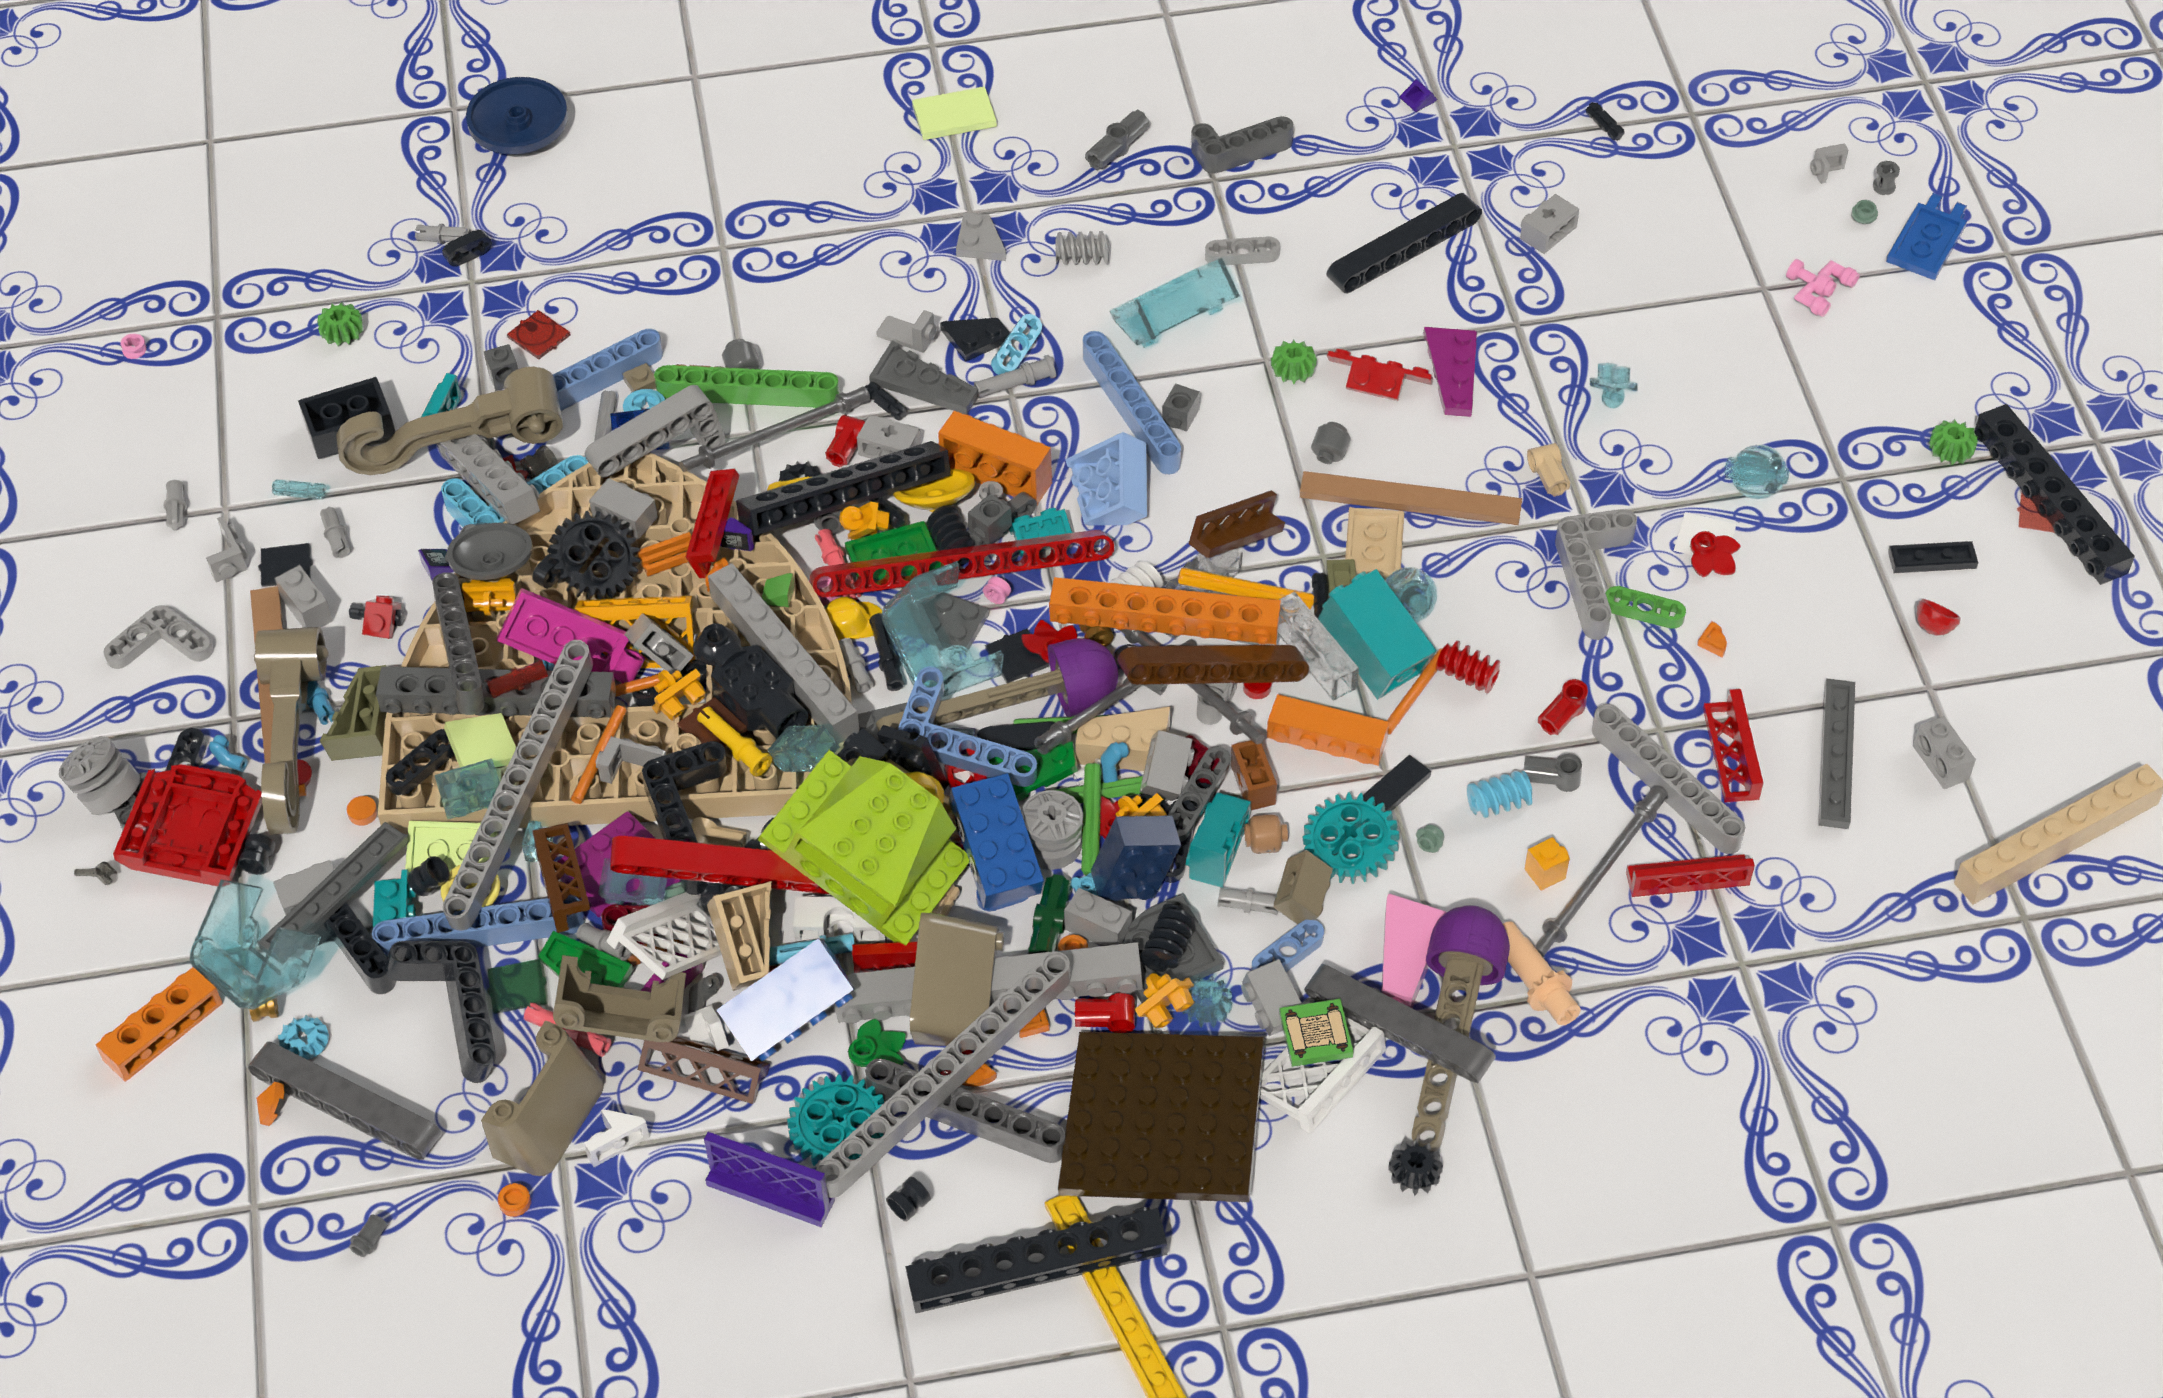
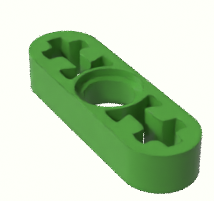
(1637, 597)

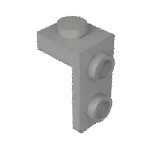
(910, 335)
(229, 561)
(622, 750)

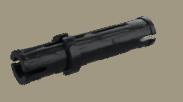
(889, 660)

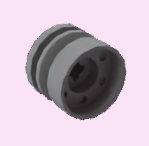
(99, 775)
(1054, 828)

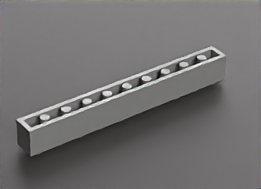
(1092, 969)

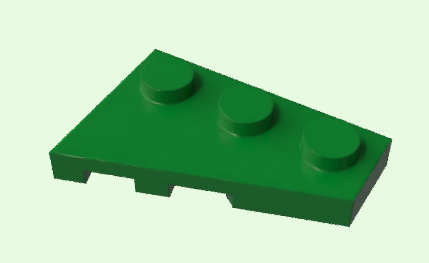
(1050, 767)
(604, 968)

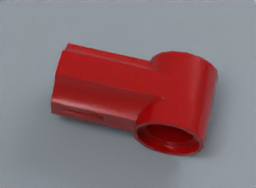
(845, 440)
(1564, 708)
(1115, 1013)

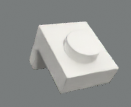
(706, 1024)

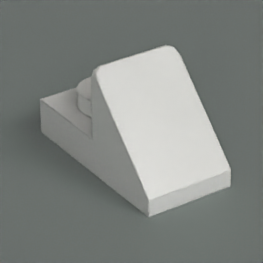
(621, 1134)

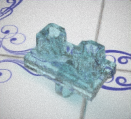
(1613, 381)

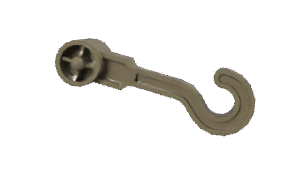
(524, 408)
(286, 662)

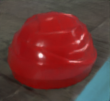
(1936, 618)

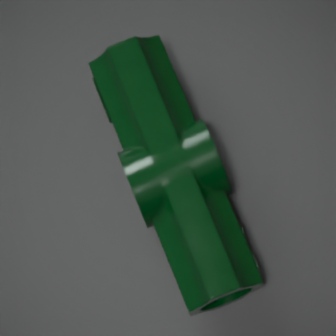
(1049, 915)

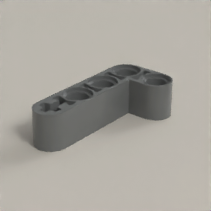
(1241, 146)

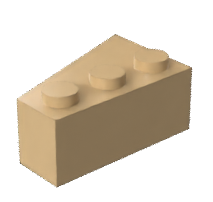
(1131, 728)
(743, 932)

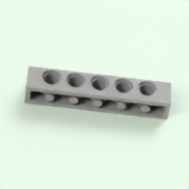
(491, 477)

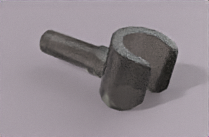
(101, 871)

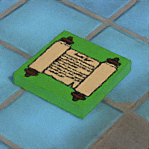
(1316, 1032)

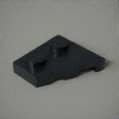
(974, 336)

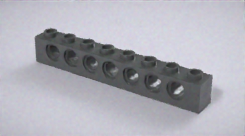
(432, 692)

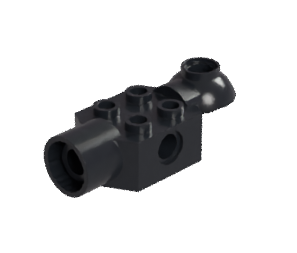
(749, 682)

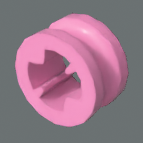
(130, 351)
(997, 590)

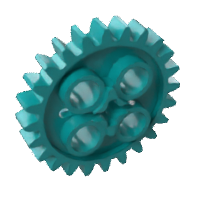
(1352, 836)
(837, 1119)

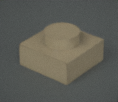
(639, 378)

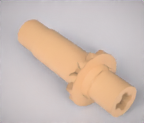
(1546, 987)

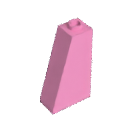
(1405, 947)

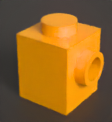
(1547, 863)

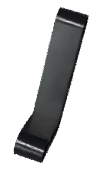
(675, 780)
(460, 968)

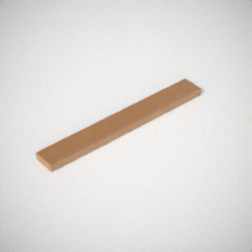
(1411, 498)
(266, 616)

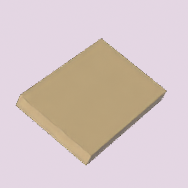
(1375, 540)

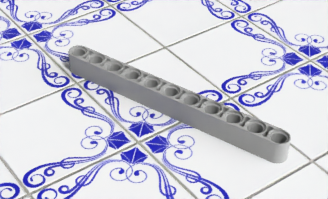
(521, 795)
(942, 1086)

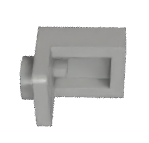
(1827, 160)

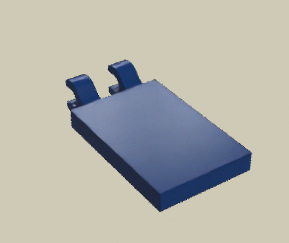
(1928, 238)

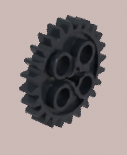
(571, 539)

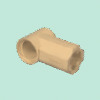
(1548, 464)
(708, 833)

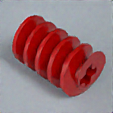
(1468, 666)

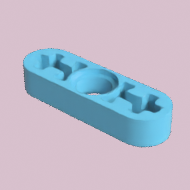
(1025, 340)

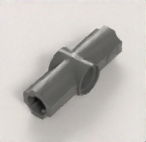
(1117, 139)

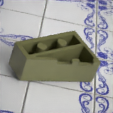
(360, 723)

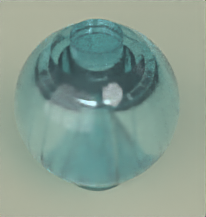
(1757, 471)
(1414, 590)

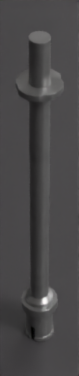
(841, 403)
(1240, 721)
(1061, 732)
(1644, 812)

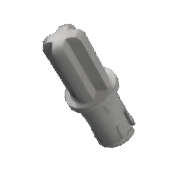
(439, 233)
(174, 504)
(334, 532)

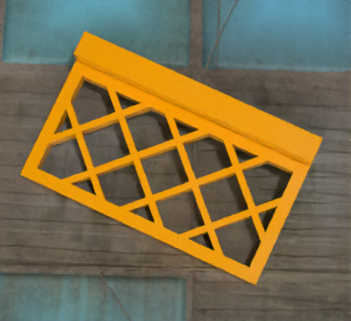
(652, 607)

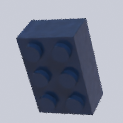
(1135, 857)

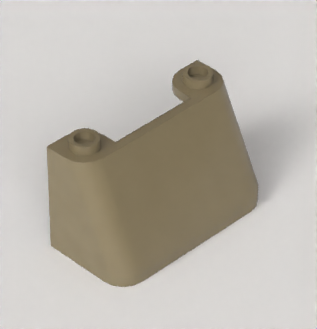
(951, 977)
(618, 1010)
(552, 1111)

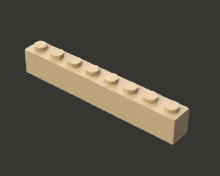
(2059, 834)

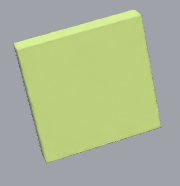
(480, 740)

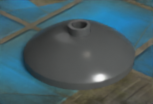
(489, 551)

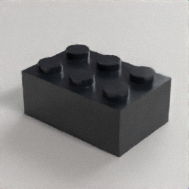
(329, 410)

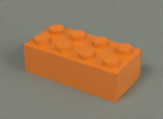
(997, 455)

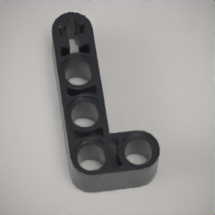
(355, 946)

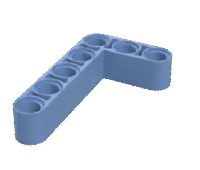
(959, 741)

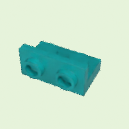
(444, 396)
(1047, 524)
(393, 899)

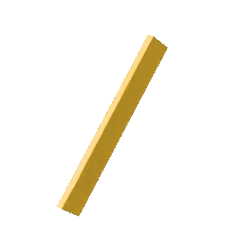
(1120, 1311)

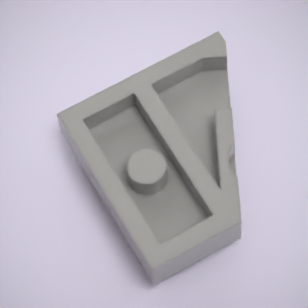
(979, 238)

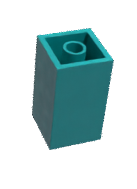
(1376, 633)

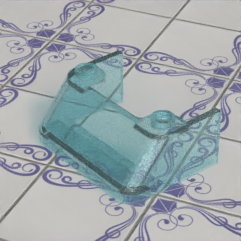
(1175, 302)
(919, 643)
(227, 951)

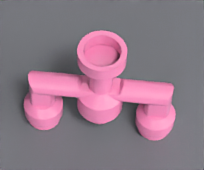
(1820, 284)

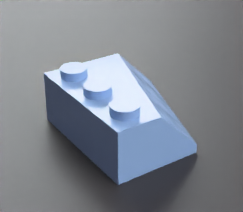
(1111, 481)

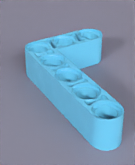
(469, 508)

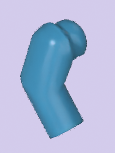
(224, 757)
(1110, 758)

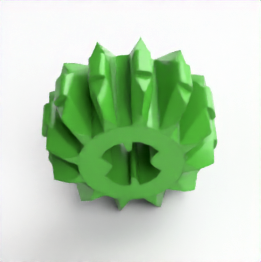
(340, 323)
(1293, 361)
(1953, 442)

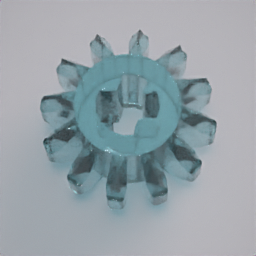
(1210, 1000)

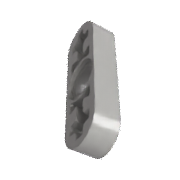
(1234, 258)

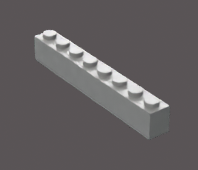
(763, 628)

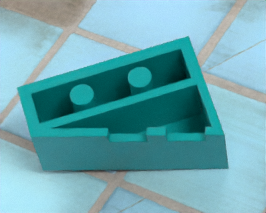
(1218, 839)

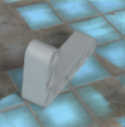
(655, 427)
(1574, 542)

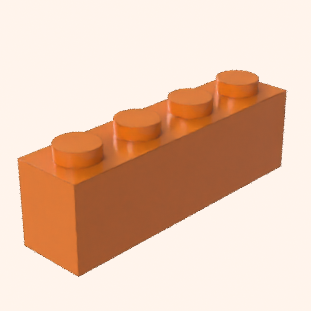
(1327, 730)

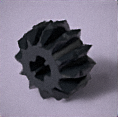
(1415, 1167)

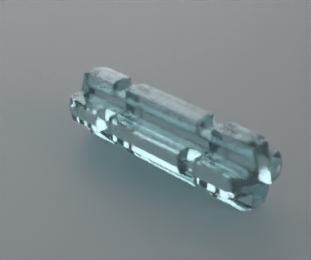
(299, 489)

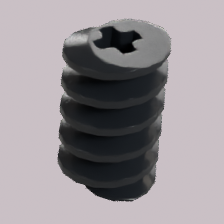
(949, 530)
(1168, 938)

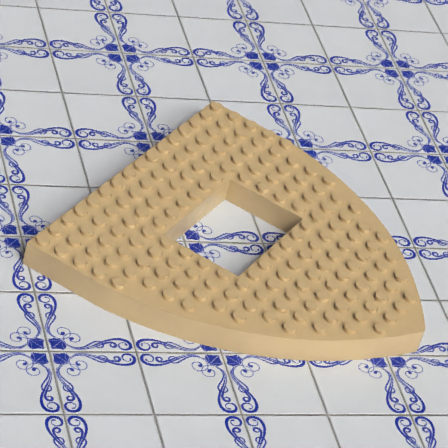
(731, 795)

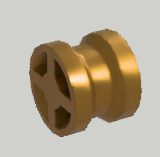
(268, 1009)

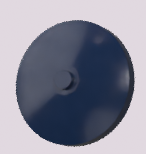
(517, 115)

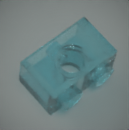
(802, 747)
(467, 788)
(613, 887)

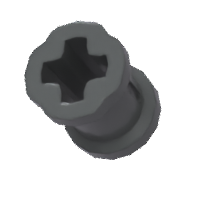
(1886, 178)

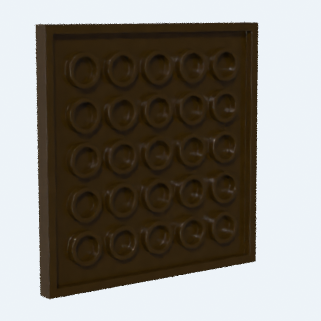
(1162, 1117)

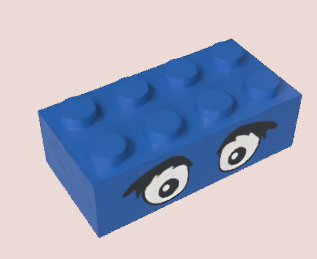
(996, 841)

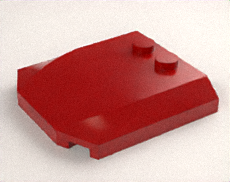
(189, 824)

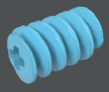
(1499, 792)

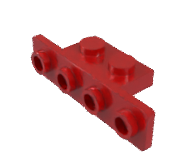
(1376, 377)

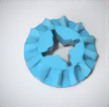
(638, 398)
(316, 1034)

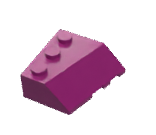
(592, 854)

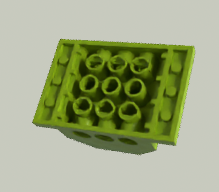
(870, 842)

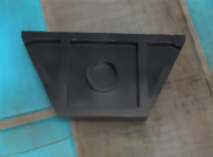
(912, 754)

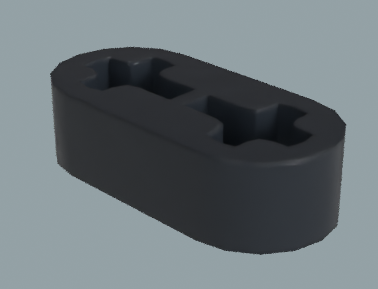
(467, 247)

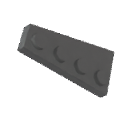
(912, 377)

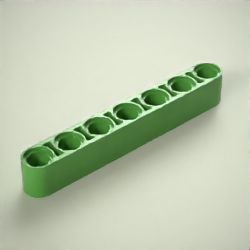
(750, 385)

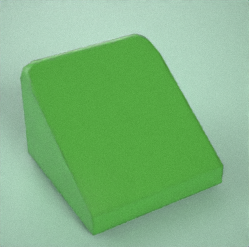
(779, 590)

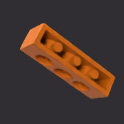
(153, 1038)

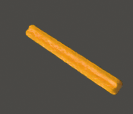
(1238, 586)

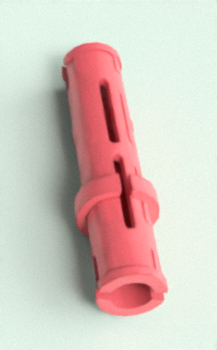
(833, 555)
(587, 1040)

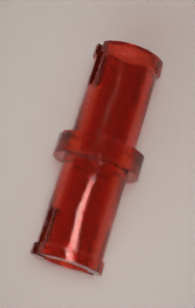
(517, 678)

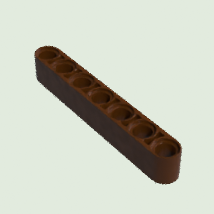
(1213, 664)

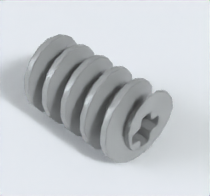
(1081, 247)

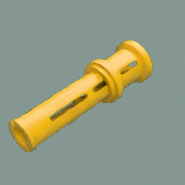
(742, 748)

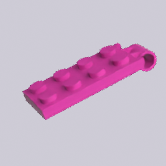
(545, 627)

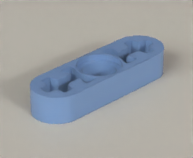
(1292, 939)

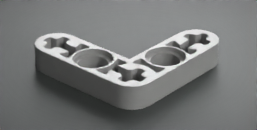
(156, 630)

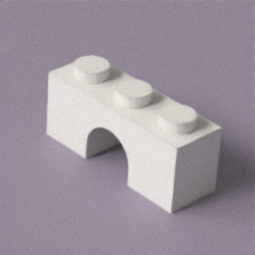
(817, 914)

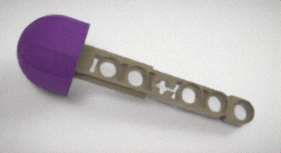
(1079, 676)
(1468, 951)

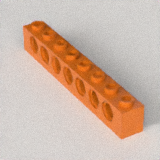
(1164, 610)

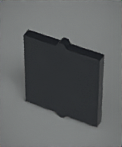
(282, 559)
(1016, 657)

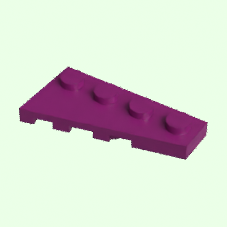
(1453, 367)

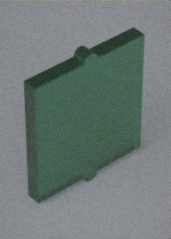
(516, 986)

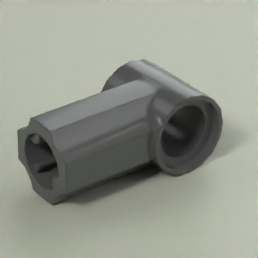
(1563, 772)

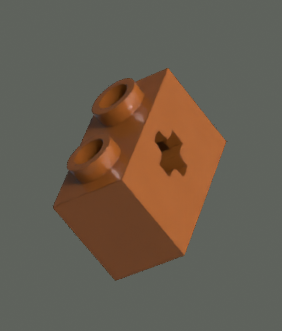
(1253, 774)

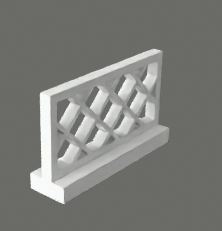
(659, 920)
(1335, 1085)

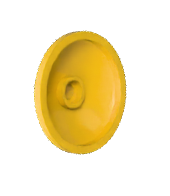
(938, 492)

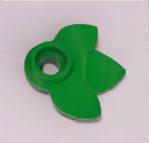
(877, 1043)

